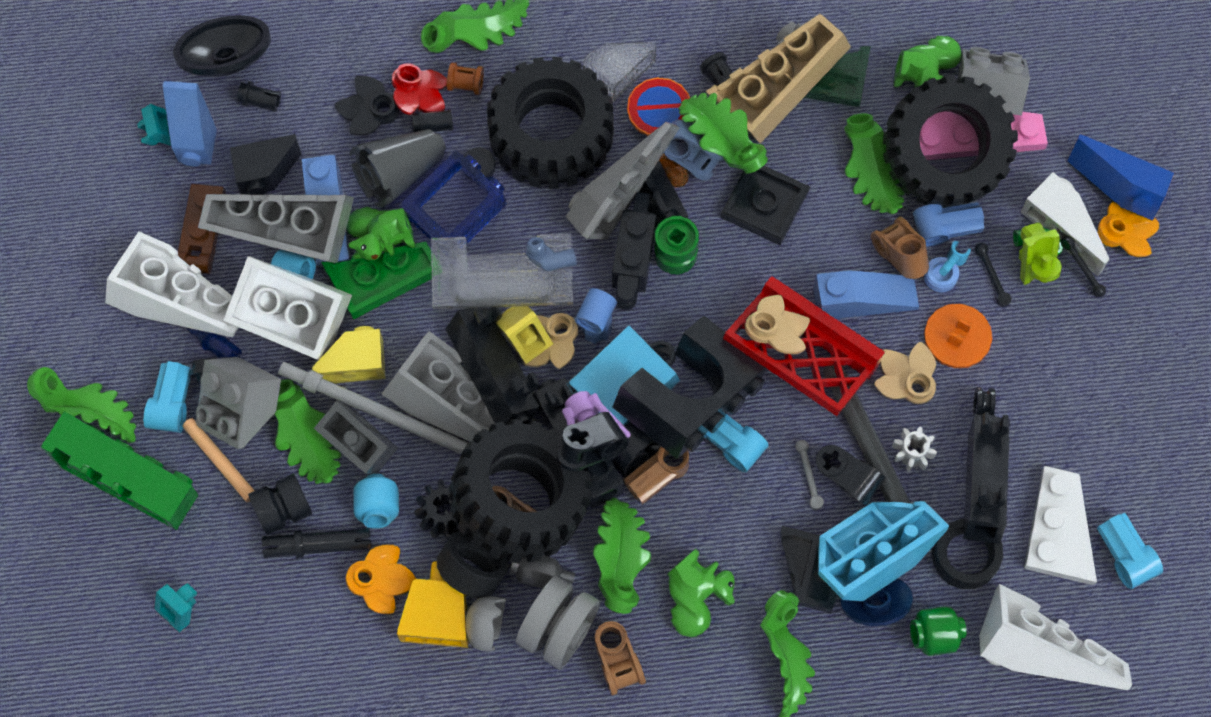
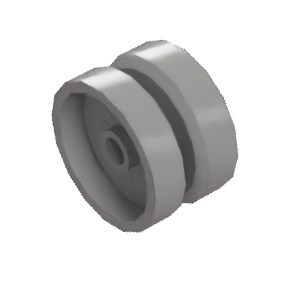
(557, 622)

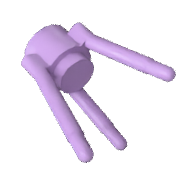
(585, 406)

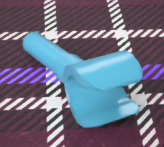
(954, 258)

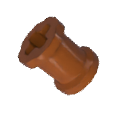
(465, 78)

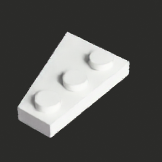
(1059, 529)

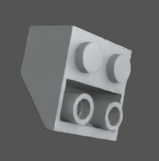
(1004, 73)
(235, 400)

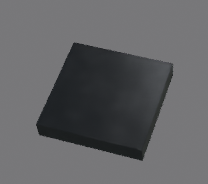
(765, 203)

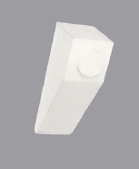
(1061, 208)

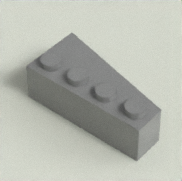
(287, 222)

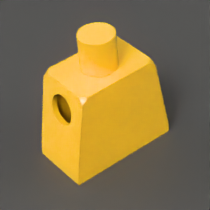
(434, 613)

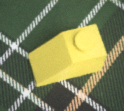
(524, 332)
(354, 357)

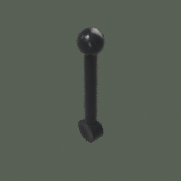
(1068, 244)
(1003, 298)

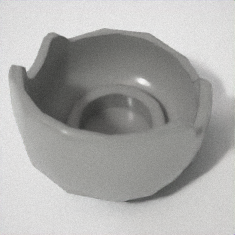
(484, 622)

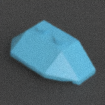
(877, 546)

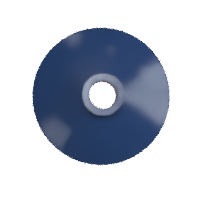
(881, 608)

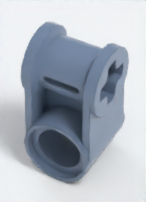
(690, 153)

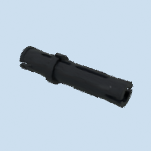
(316, 543)

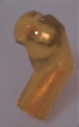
(676, 173)

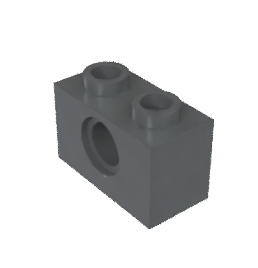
(356, 438)

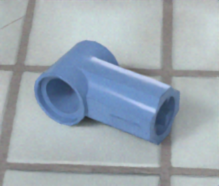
(941, 224)
(596, 315)

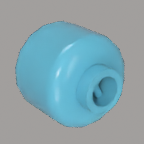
(376, 501)

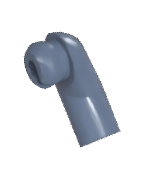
(548, 259)

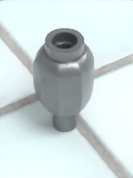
(539, 572)

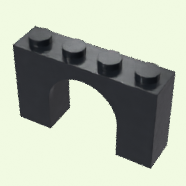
(680, 421)

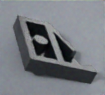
(802, 564)

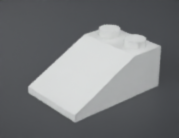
(287, 308)

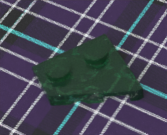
(844, 80)

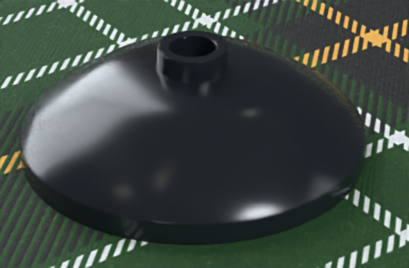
(222, 46)

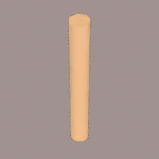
(218, 459)

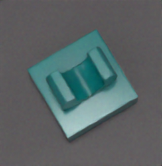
(155, 125)
(176, 606)

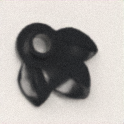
(364, 106)

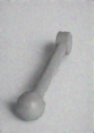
(816, 501)

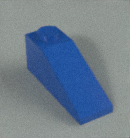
(1122, 177)

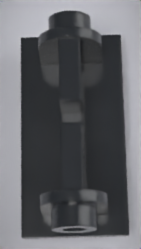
(663, 196)

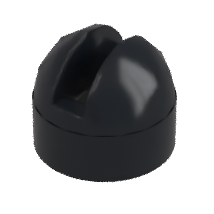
(666, 348)

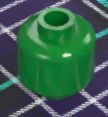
(937, 631)

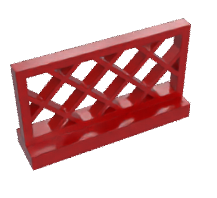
(823, 331)

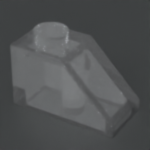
(620, 64)

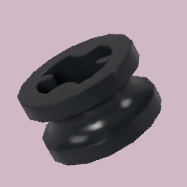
(984, 401)

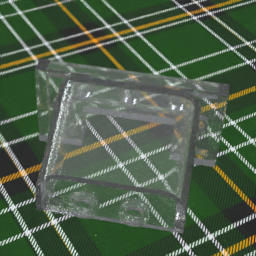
(496, 278)

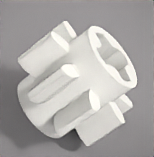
(913, 458)

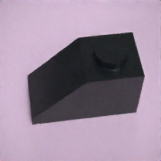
(264, 164)

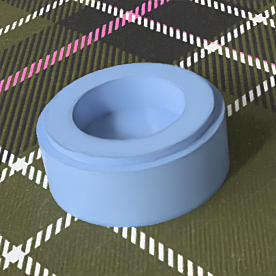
(938, 282)

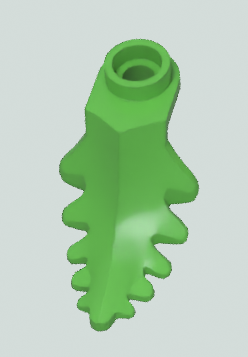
(474, 25)
(723, 131)
(869, 165)
(85, 402)
(297, 433)
(620, 555)
(791, 652)

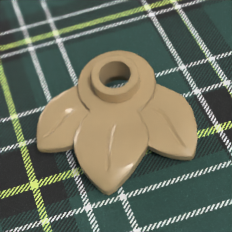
(780, 326)
(563, 348)
(904, 371)

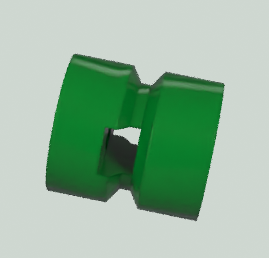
(676, 245)

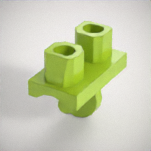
(1039, 254)

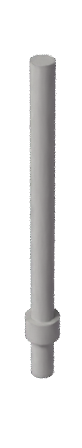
(313, 382)

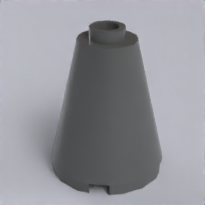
(395, 163)

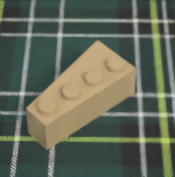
(783, 75)

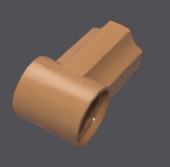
(654, 476)

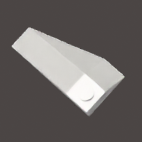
(163, 288)
(1033, 644)

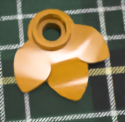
(1127, 230)
(386, 578)

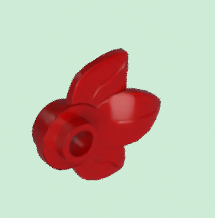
(418, 89)

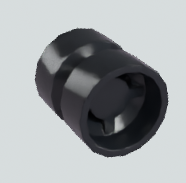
(280, 504)

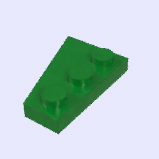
(382, 279)

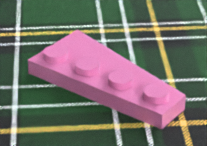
(952, 136)

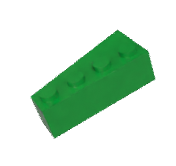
(120, 470)

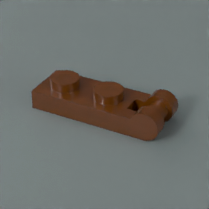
(196, 238)

